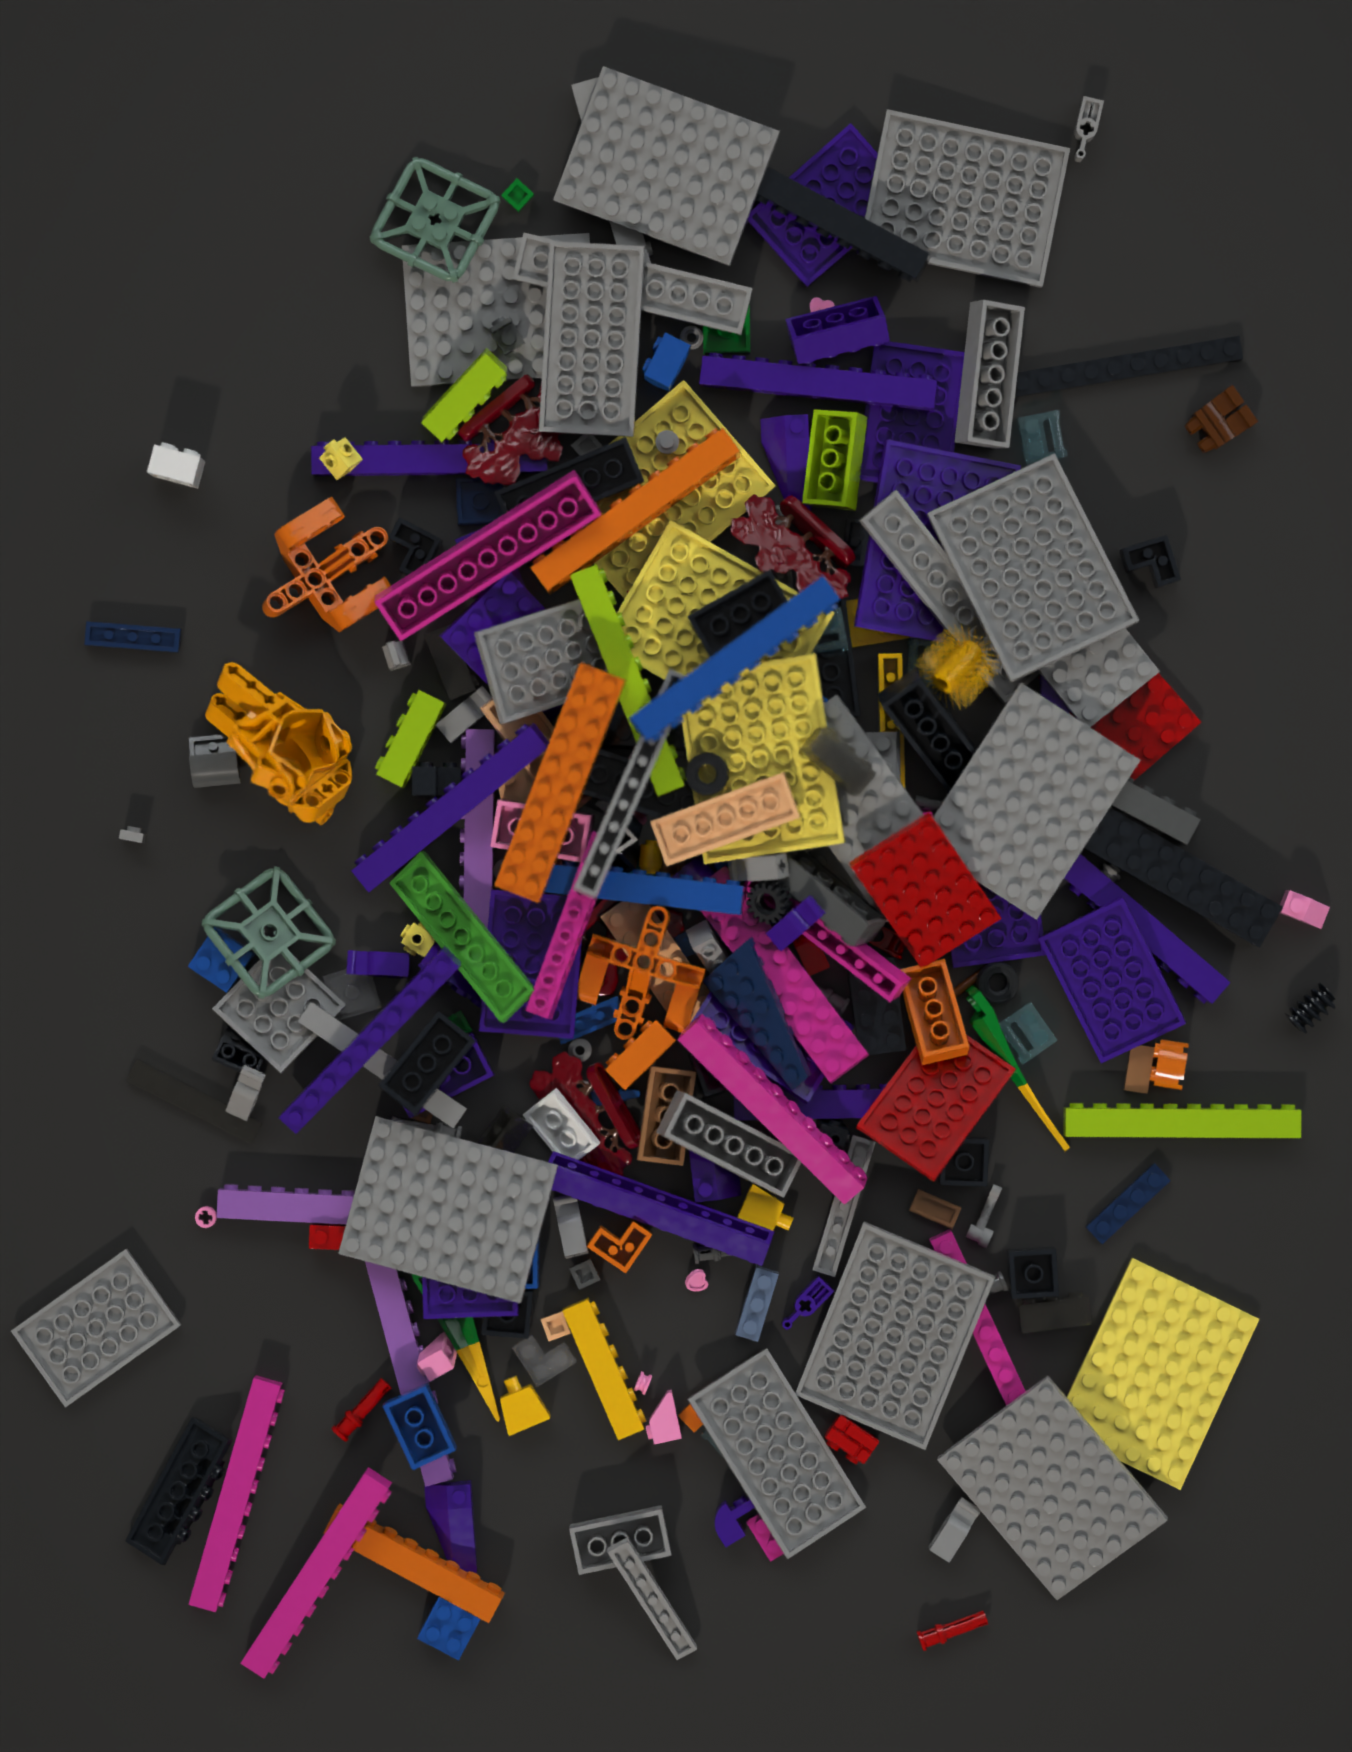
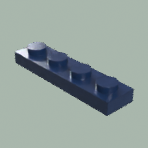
(132, 637)
(1128, 1203)

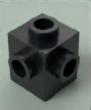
(835, 1130)

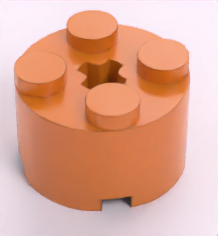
(1170, 1064)

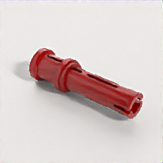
(354, 1417)
(941, 1633)

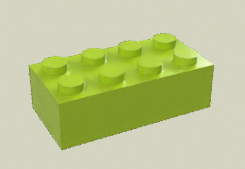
(466, 392)
(834, 459)
(411, 738)

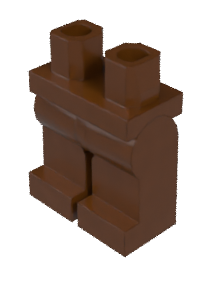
(1214, 424)

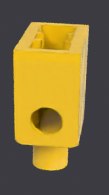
(764, 1209)
(522, 1407)

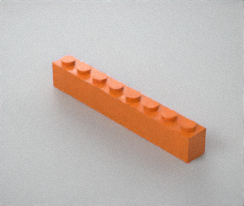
(427, 1569)

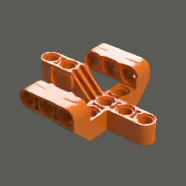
(291, 543)
(685, 976)

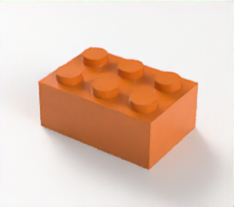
(640, 1053)

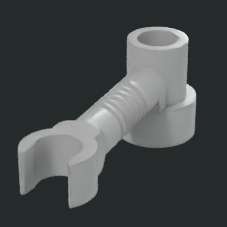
(979, 1232)

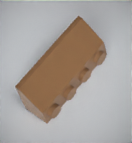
(661, 1088)

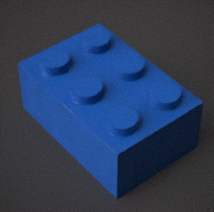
(419, 1426)

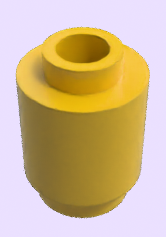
(650, 857)

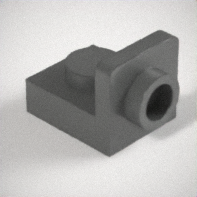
(506, 335)

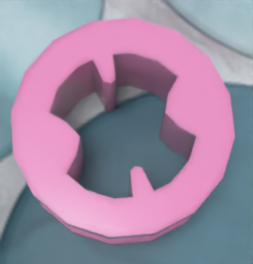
(200, 1222)
(642, 1382)

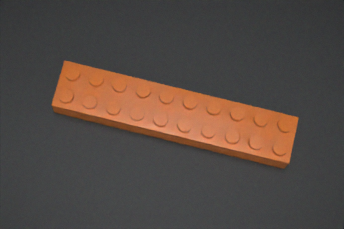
(637, 510)
(560, 782)

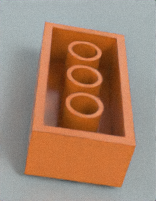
(934, 1013)

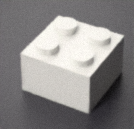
(176, 466)

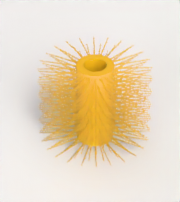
(957, 665)

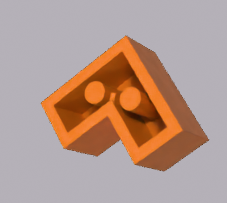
(623, 1250)

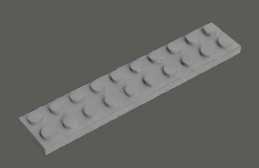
(664, 289)
(933, 579)

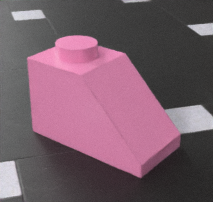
(1304, 909)
(437, 1358)
(664, 1421)

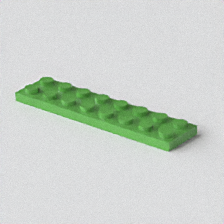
(464, 935)

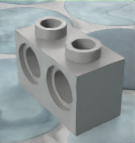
(707, 945)

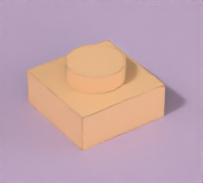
(555, 1326)

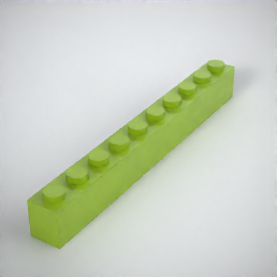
(619, 661)
(1182, 1122)

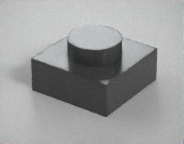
(584, 1274)

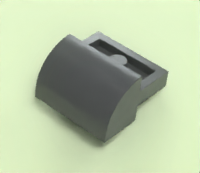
(213, 761)

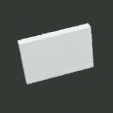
(561, 1126)

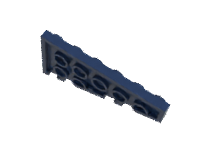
(755, 1006)

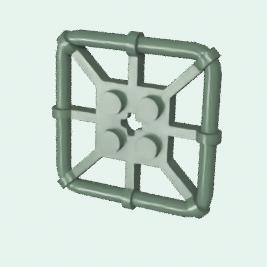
(439, 234)
(266, 947)

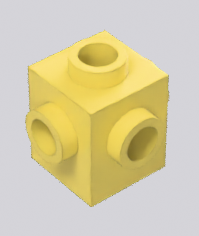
(340, 457)
(411, 946)

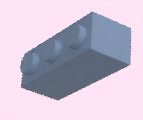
(756, 1303)

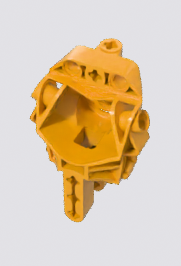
(288, 747)

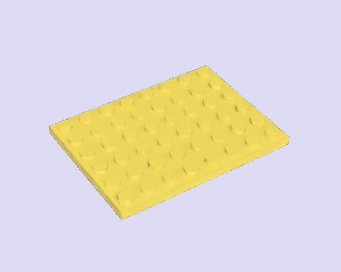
(703, 511)
(678, 581)
(759, 734)
(1159, 1370)

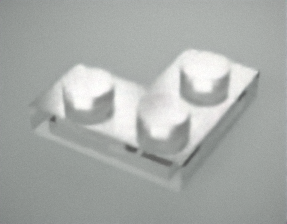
(543, 1365)

